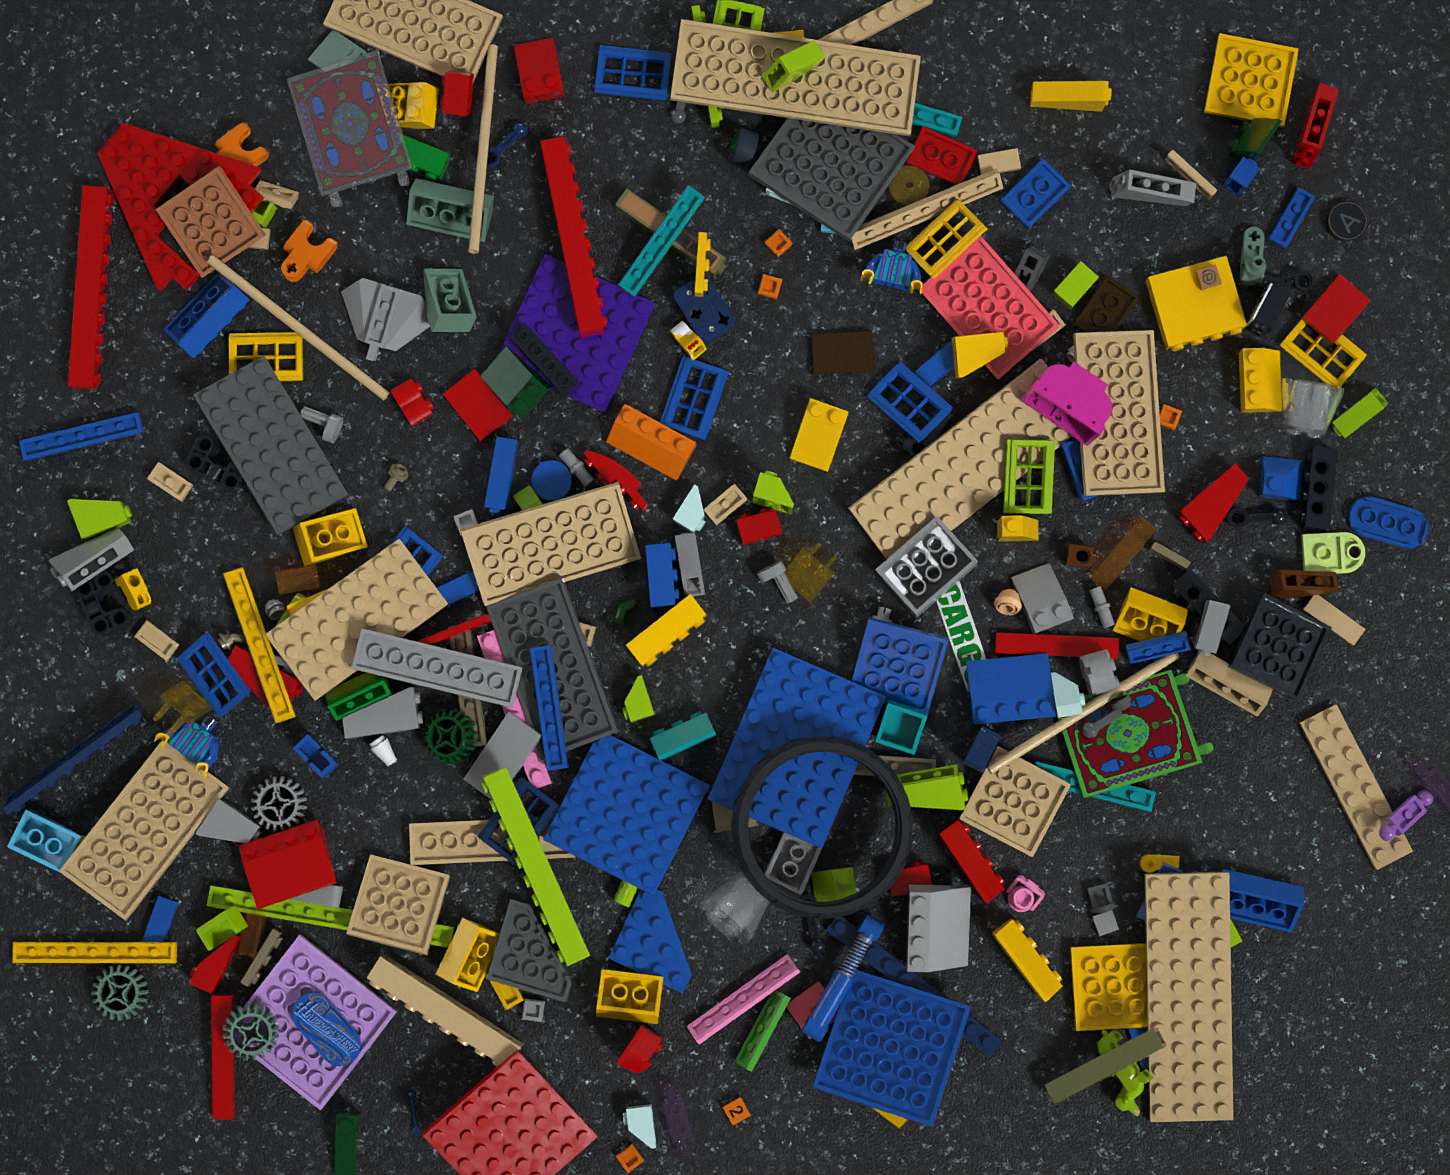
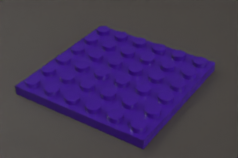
(593, 360)

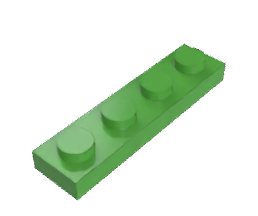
(762, 1030)

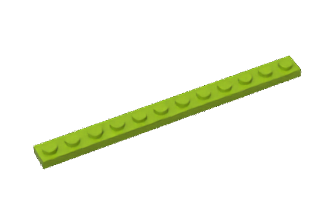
(302, 912)

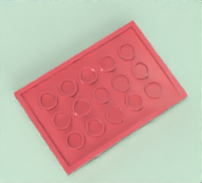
(986, 297)

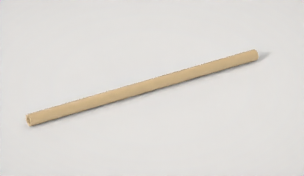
(483, 149)
(298, 327)
(1086, 709)

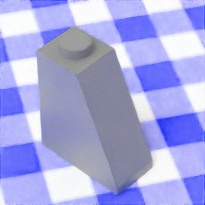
(689, 564)
(1211, 627)
(229, 824)

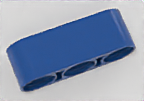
(937, 365)

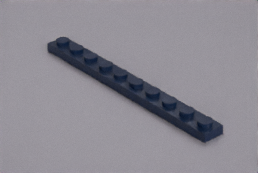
(897, 972)

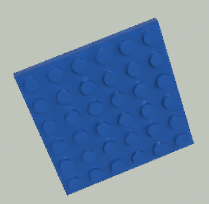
(626, 813)
(892, 1048)

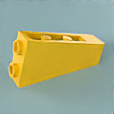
(1071, 95)

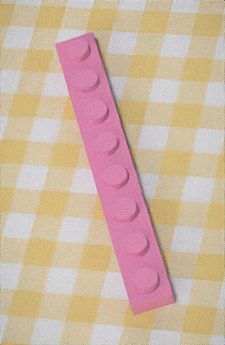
(534, 766)

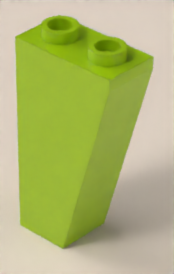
(935, 788)

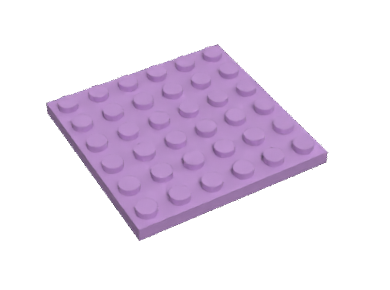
(294, 1058)

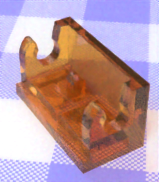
(298, 578)
(252, 935)

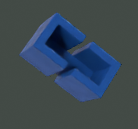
(1241, 176)
(310, 749)

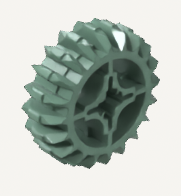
(126, 999)
(234, 1023)

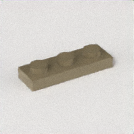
(262, 958)

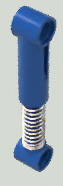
(841, 980)

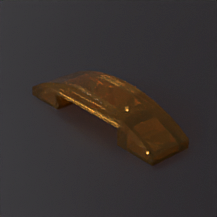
(1123, 553)

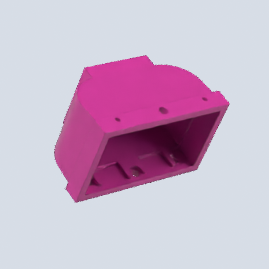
(1073, 397)

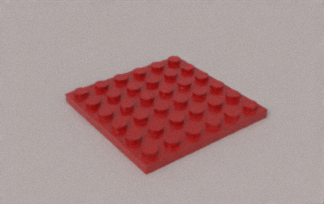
(510, 1125)

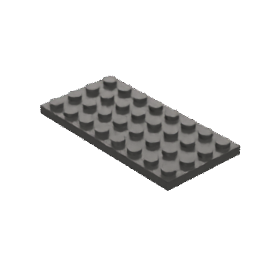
(270, 445)
(544, 619)

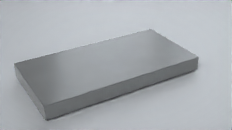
(507, 747)

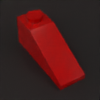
(212, 969)

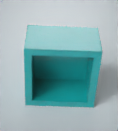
(901, 727)

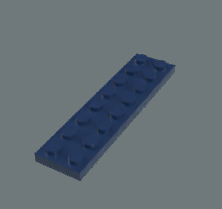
(66, 763)

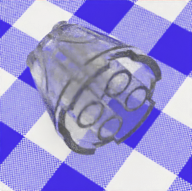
(1309, 406)
(735, 908)

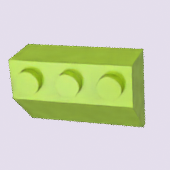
(772, 493)

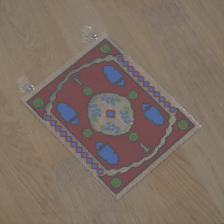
(350, 124)

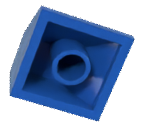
(1280, 478)

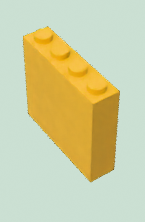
(1194, 315)

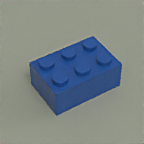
(662, 576)

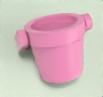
(1022, 897)

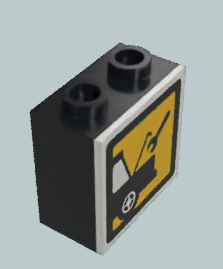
(1267, 310)

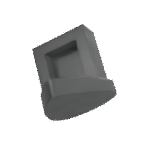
(1100, 898)

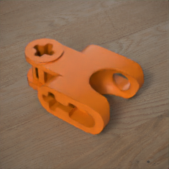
(231, 146)
(303, 254)

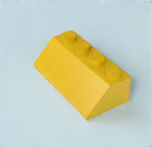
(666, 630)
(1027, 960)

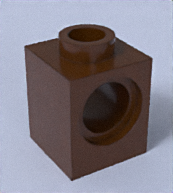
(1072, 561)

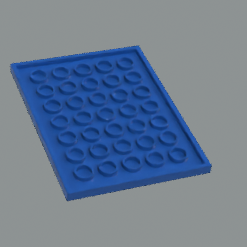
(787, 705)

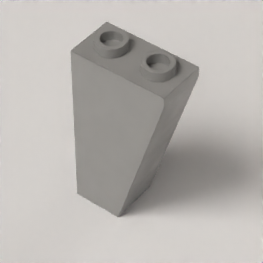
(1152, 188)
(90, 558)
(386, 716)

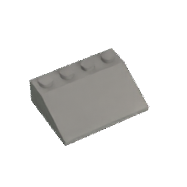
(926, 567)
(937, 927)

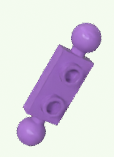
(1405, 815)

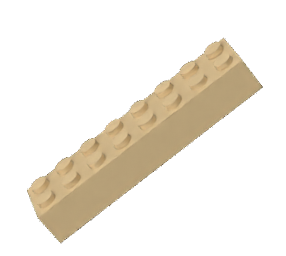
(443, 1010)

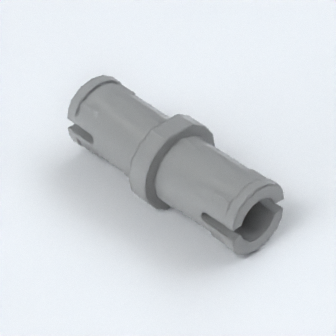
(577, 467)
(1102, 607)

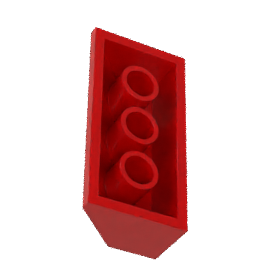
(970, 861)

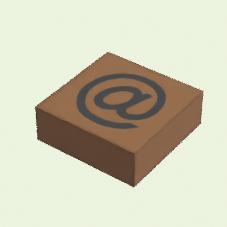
(1208, 277)

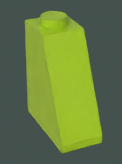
(793, 65)
(1359, 413)
(98, 516)

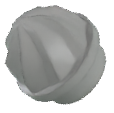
(274, 609)

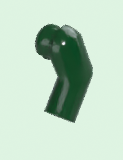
(621, 612)

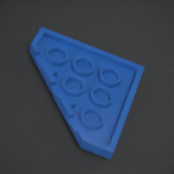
(651, 942)

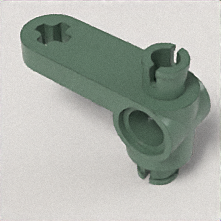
(1252, 261)

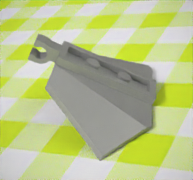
(384, 315)

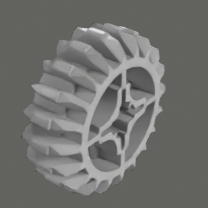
(279, 812)

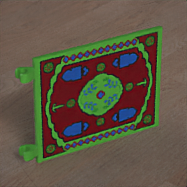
(1139, 745)

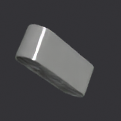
(325, 896)

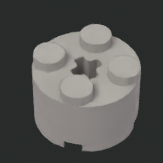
(1098, 672)

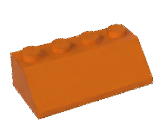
(651, 442)

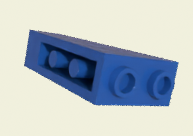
(501, 476)

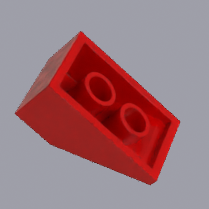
(539, 71)
(640, 1049)

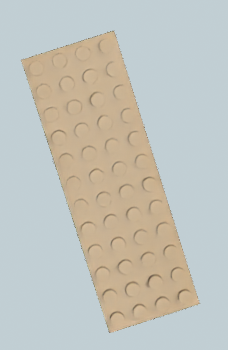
(846, 89)
(957, 469)
(1189, 995)

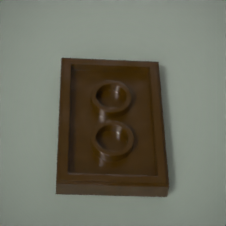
(1106, 308)
(842, 353)

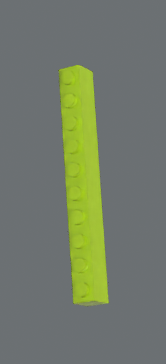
(536, 866)

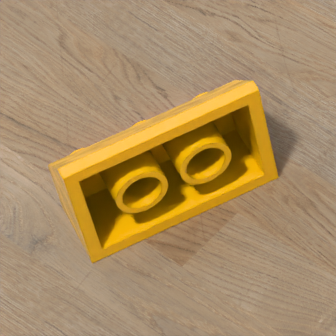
(1260, 380)
(1148, 616)
(468, 955)
(629, 996)

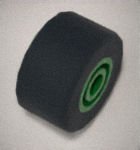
(743, 147)

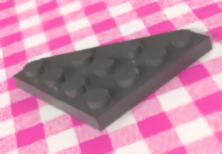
(526, 957)

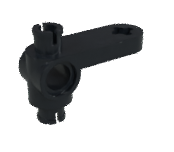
(908, 441)

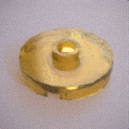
(907, 196)

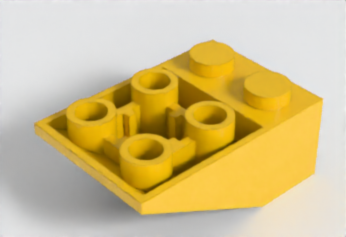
(415, 104)

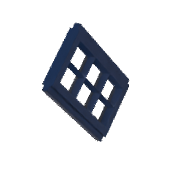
(539, 825)

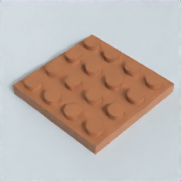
(210, 221)

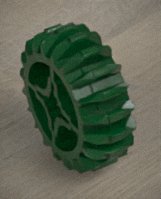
(461, 744)

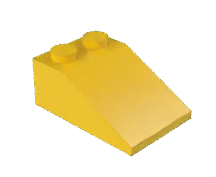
(819, 435)
(329, 536)

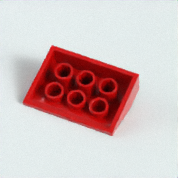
(288, 864)

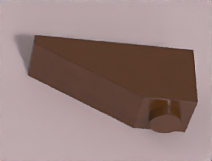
(1302, 583)

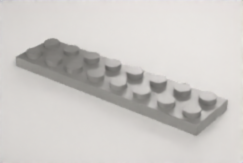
(436, 668)

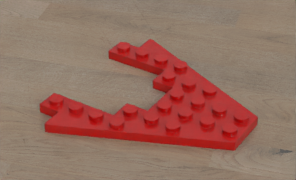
(143, 172)

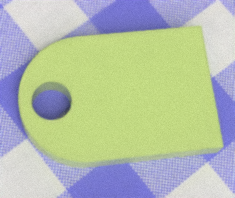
(1331, 552)

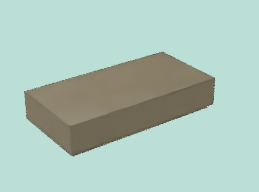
(1169, 556)

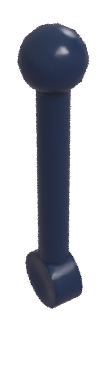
(416, 1130)

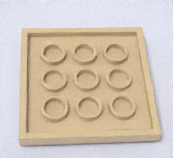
(1015, 803)
(398, 904)

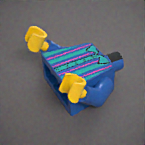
(894, 269)
(194, 742)

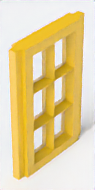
(934, 227)
(269, 338)
(1313, 366)

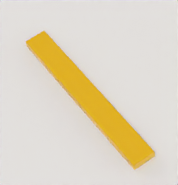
(259, 645)
(94, 952)

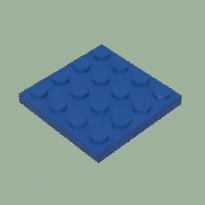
(900, 663)

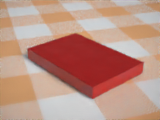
(941, 156)
(1336, 309)
(477, 405)

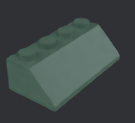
(445, 209)

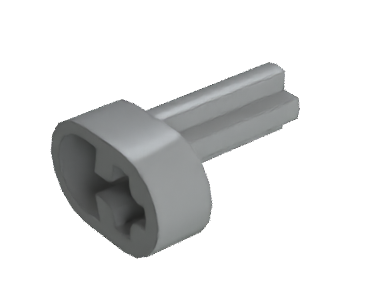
(331, 423)
(777, 571)

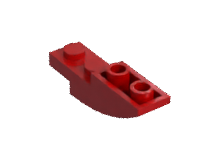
(611, 472)

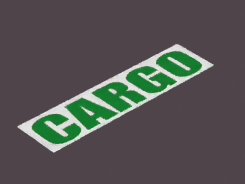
(960, 628)

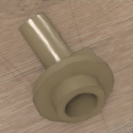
(398, 473)
(227, 640)

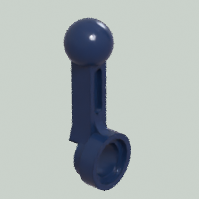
(519, 130)

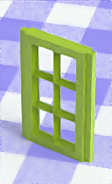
(721, 8)
(1047, 476)

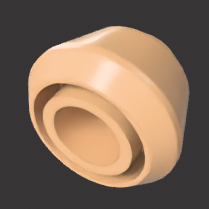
(1008, 602)

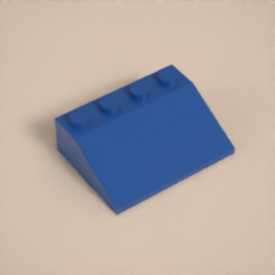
(1010, 689)

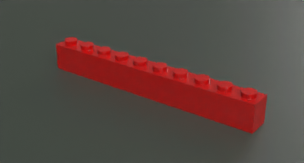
(572, 237)
(89, 288)

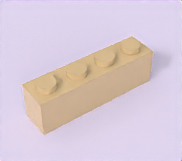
(1231, 685)

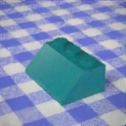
(682, 735)

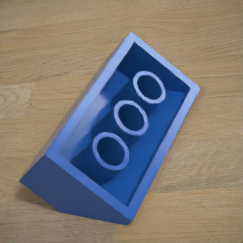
(206, 315)
(1264, 901)

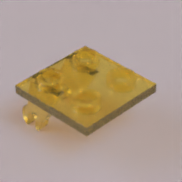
(808, 574)
(186, 702)

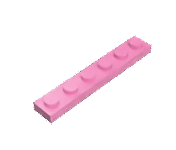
(743, 999)

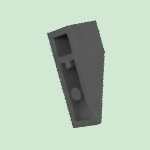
(1031, 266)

